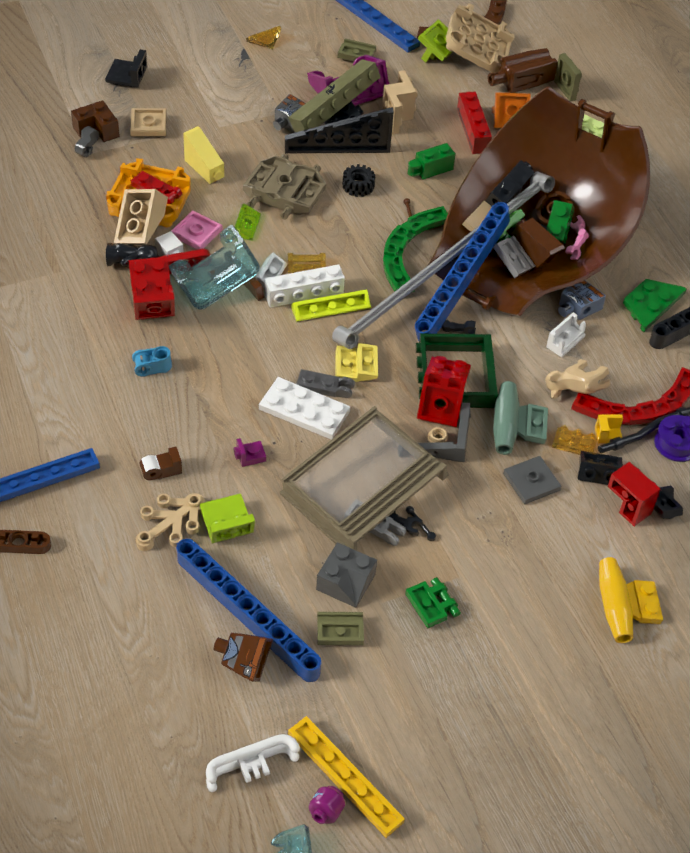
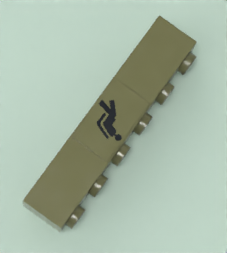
(335, 96)

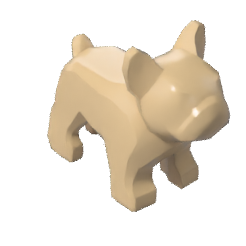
(577, 379)

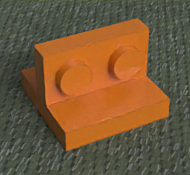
(507, 105)

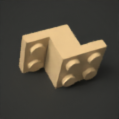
(402, 99)

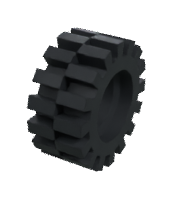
(358, 187)

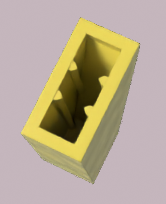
(202, 155)

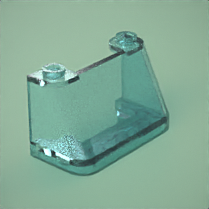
(218, 272)

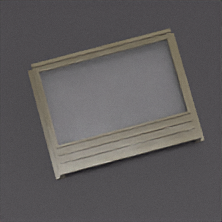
(360, 478)

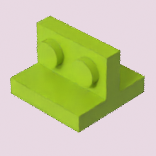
(435, 40)

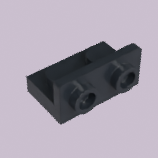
(597, 467)

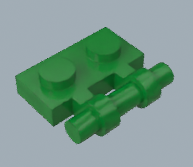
(427, 605)

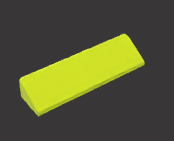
(331, 305)

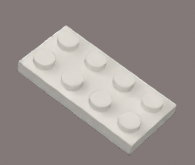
(304, 408)

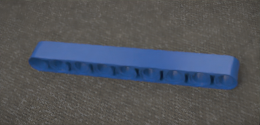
(479, 249)
(252, 617)

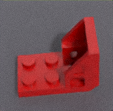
(151, 288)

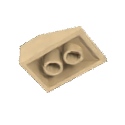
(139, 216)

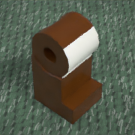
(161, 465)

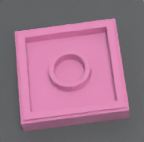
(197, 230)

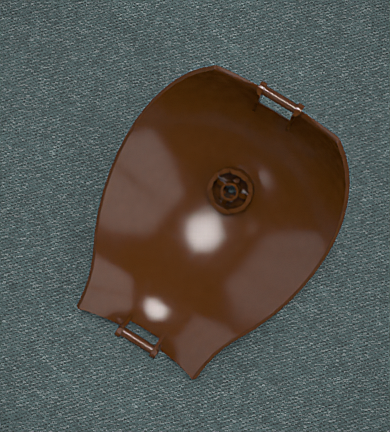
(600, 176)

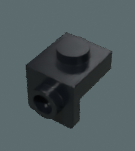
(666, 505)

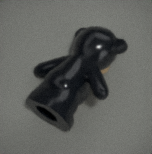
(123, 253)

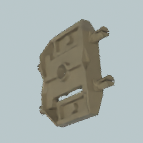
(268, 185)

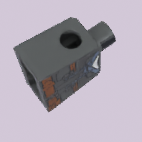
(284, 110)

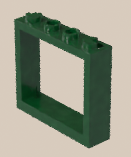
(461, 343)

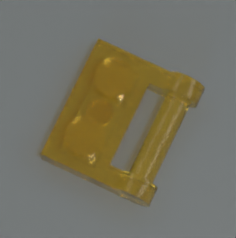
(292, 268)

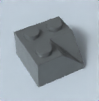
(346, 574)

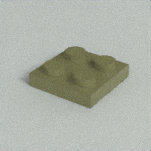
(567, 77)

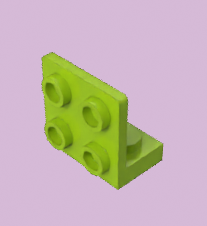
(227, 518)

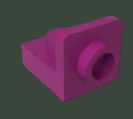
(249, 453)

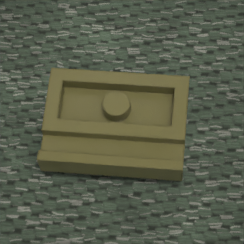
(353, 49)
(340, 628)

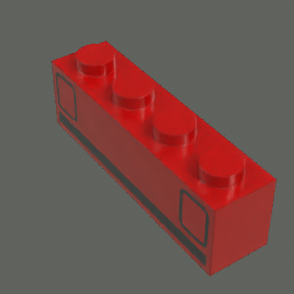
(473, 121)

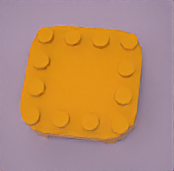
(173, 178)

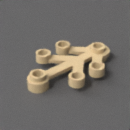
(170, 518)

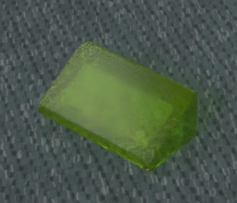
(247, 222)

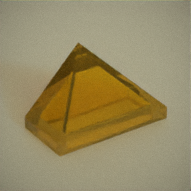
(266, 38)

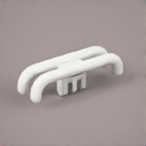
(251, 758)

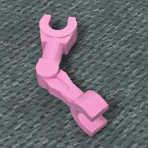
(578, 227)

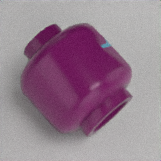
(326, 805)

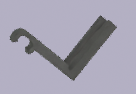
(452, 451)

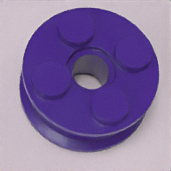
(674, 438)

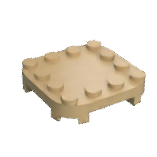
(478, 38)

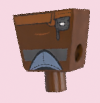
(244, 654)

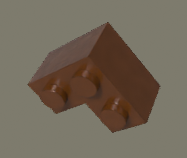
(98, 117)

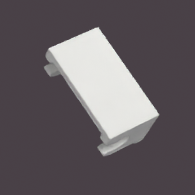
(566, 335)

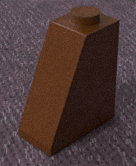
(537, 242)

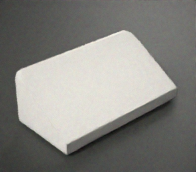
(271, 267)

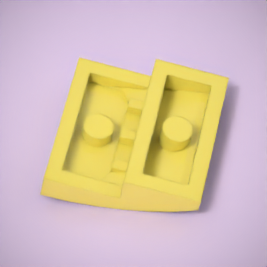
(357, 363)

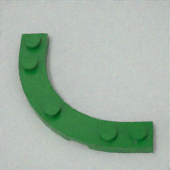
(401, 237)

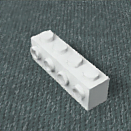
(304, 285)

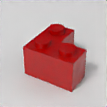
(636, 491)

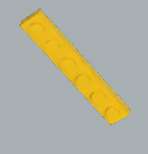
(346, 777)

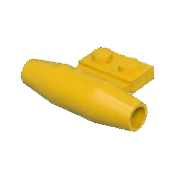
(626, 601)

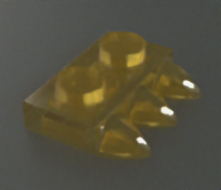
(574, 440)

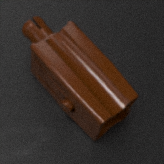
(525, 70)

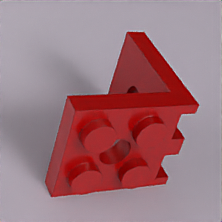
(444, 381)

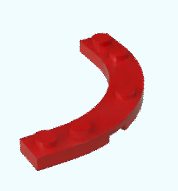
(642, 412)

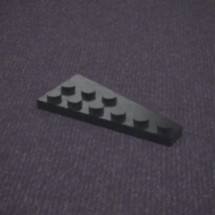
(354, 135)

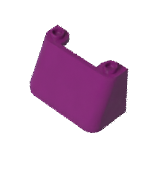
(376, 90)

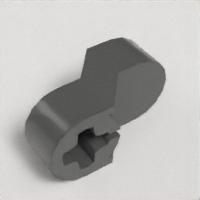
(85, 145)

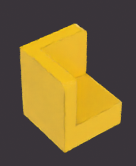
(608, 427)

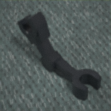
(468, 327)
(408, 523)

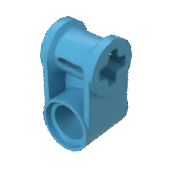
(154, 361)

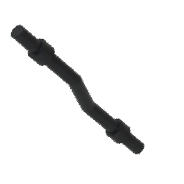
(618, 443)

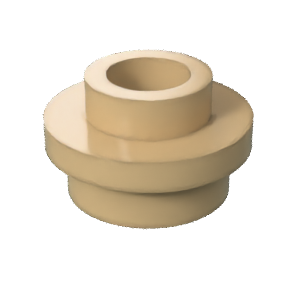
(436, 433)

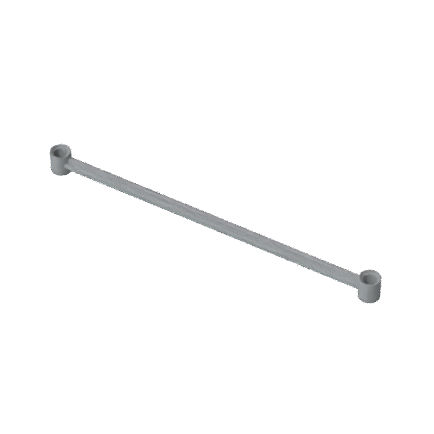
(349, 336)

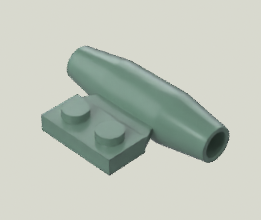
(512, 419)

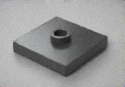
(532, 479)

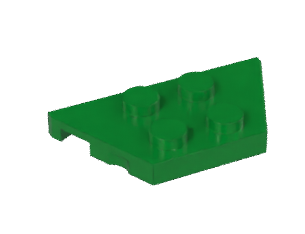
(651, 301)

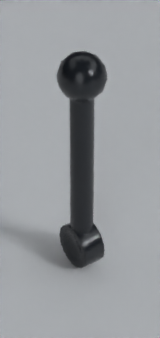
(430, 535)

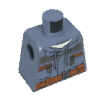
(581, 299)

